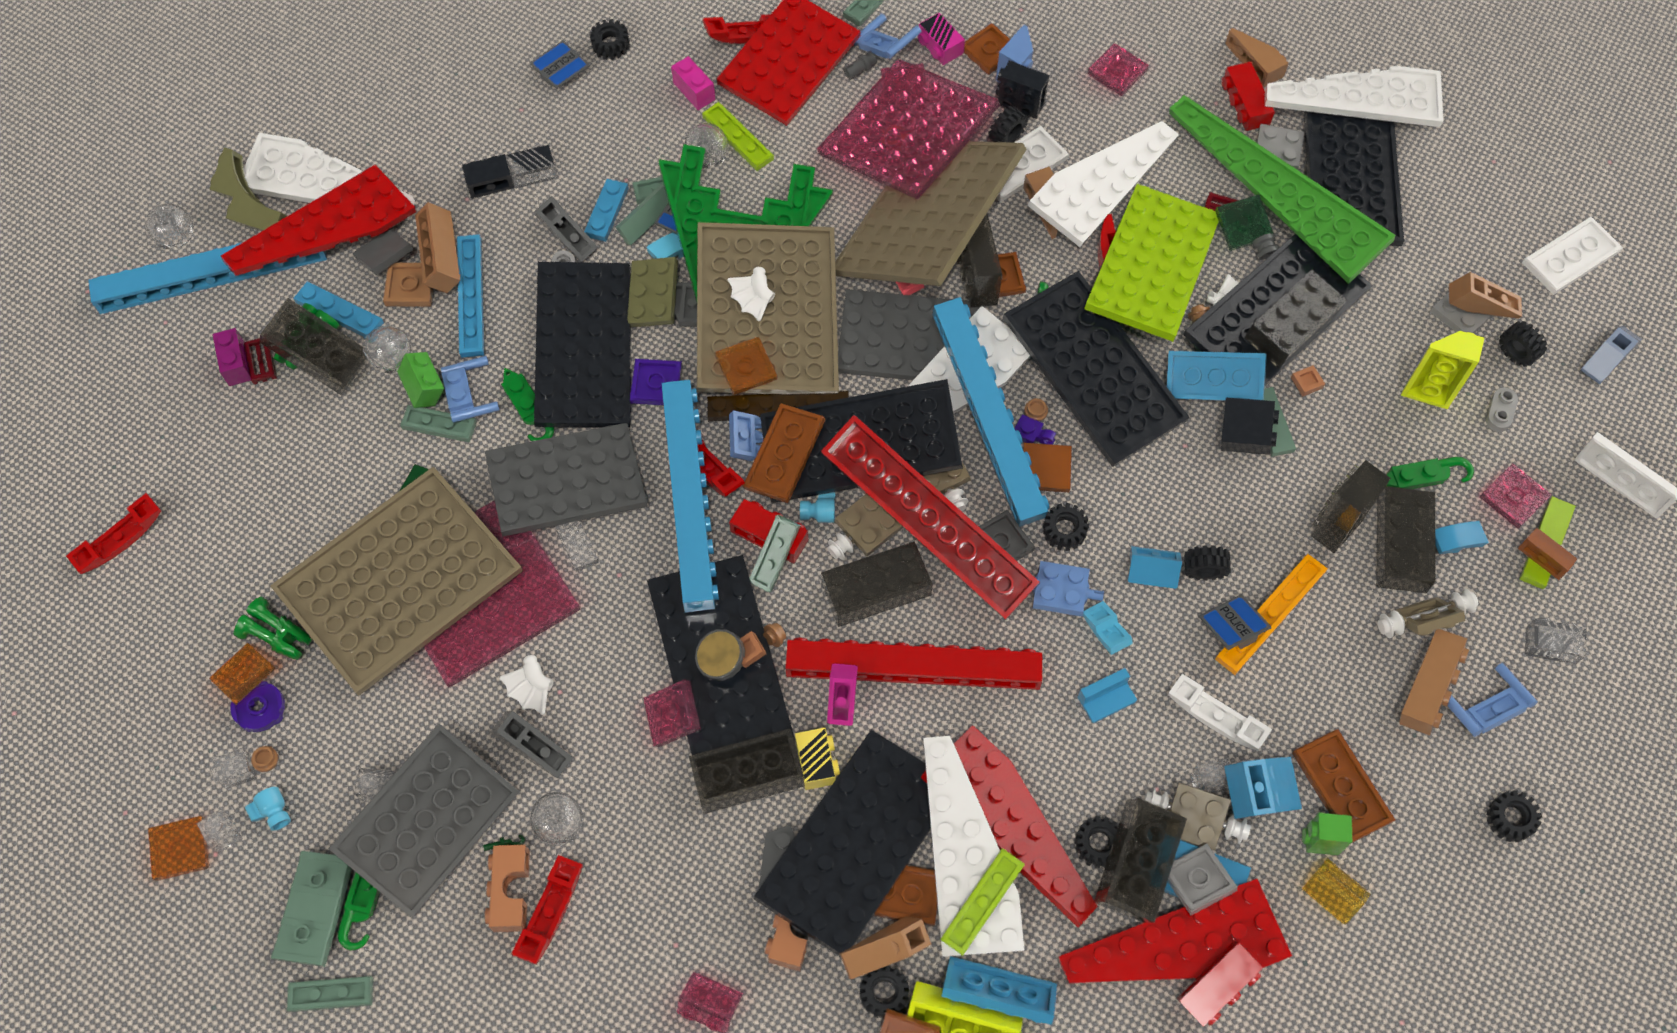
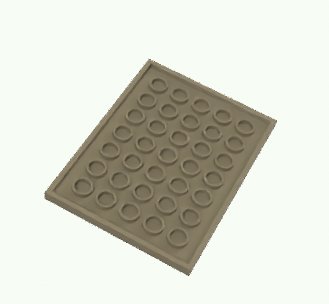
(796, 324)
(396, 580)

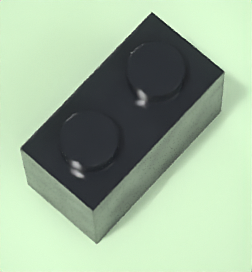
(487, 176)

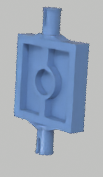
(1063, 589)

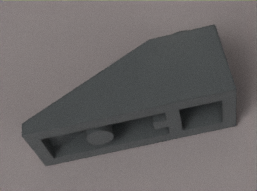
(565, 229)
(531, 743)

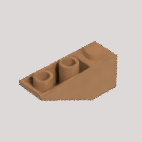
(886, 947)

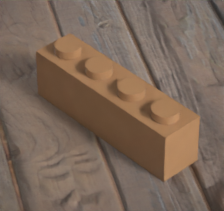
(437, 248)
(1433, 682)

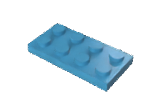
(1216, 375)
(1000, 990)

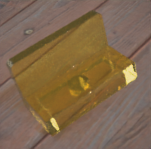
(1336, 891)

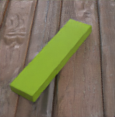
(738, 136)
(1555, 525)
(982, 902)

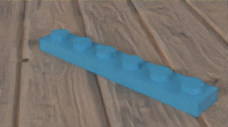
(470, 296)

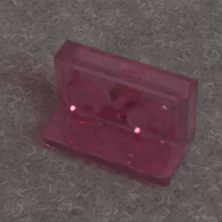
(708, 1003)

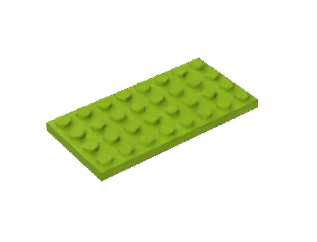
(1153, 262)

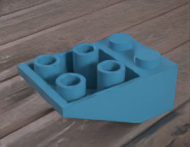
(1262, 787)

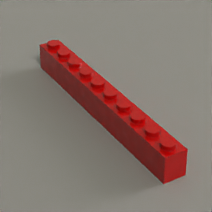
(917, 663)

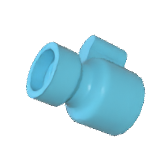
(822, 510)
(269, 804)

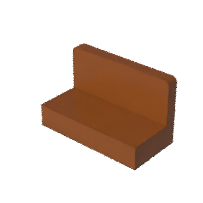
(1547, 553)

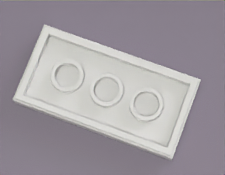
(1040, 153)
(1572, 255)
(1627, 475)

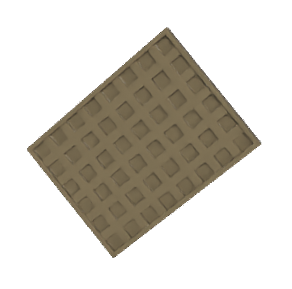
(924, 237)

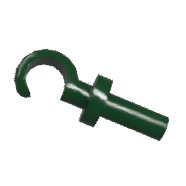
(489, 846)

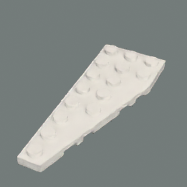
(1385, 95)
(1087, 191)
(1003, 352)

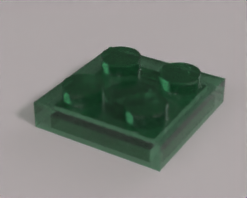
(1243, 221)

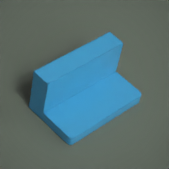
(1154, 567)
(1107, 696)

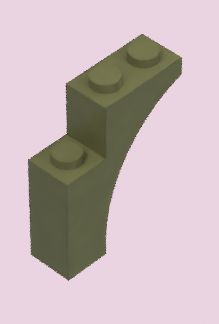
(245, 207)

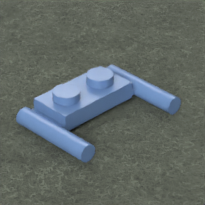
(883, 44)
(459, 392)
(1497, 708)

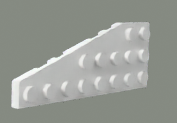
(294, 170)
(964, 851)

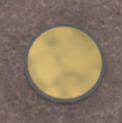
(720, 654)

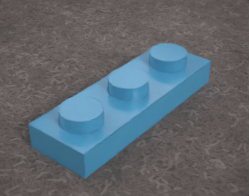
(606, 210)

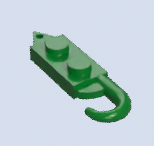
(523, 400)
(1427, 472)
(358, 909)

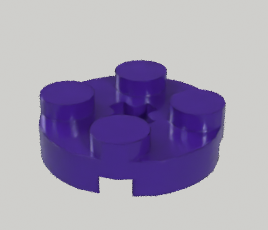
(267, 717)

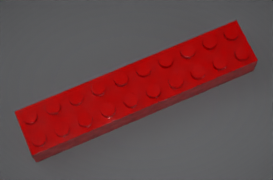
(930, 517)

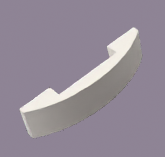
(1217, 715)

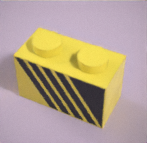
(816, 758)

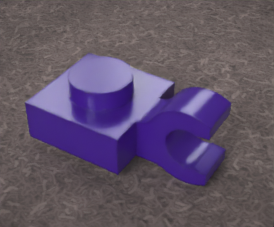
(1032, 431)

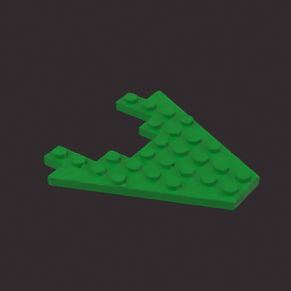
(697, 203)

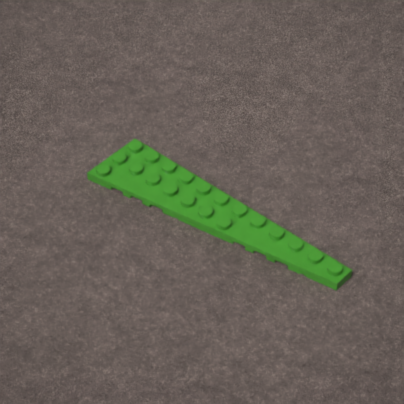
(1321, 219)

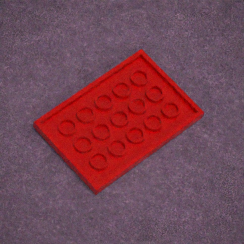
(788, 58)

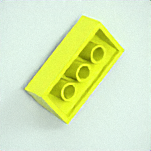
(1444, 369)
(958, 1016)

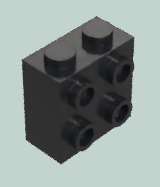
(1022, 88)
(1249, 426)

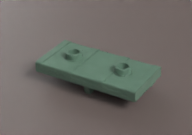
(312, 909)

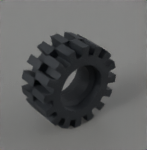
(606, 30)
(1008, 125)
(1523, 343)
(1061, 539)
(1207, 563)
(1502, 825)
(1083, 840)
(884, 974)

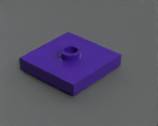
(648, 380)

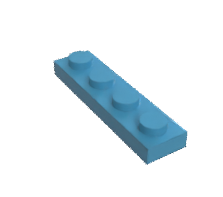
(342, 311)

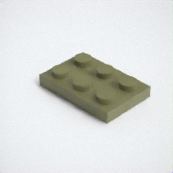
(652, 292)

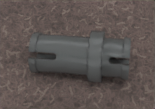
(863, 63)

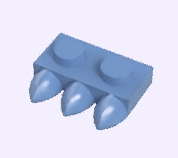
(744, 436)

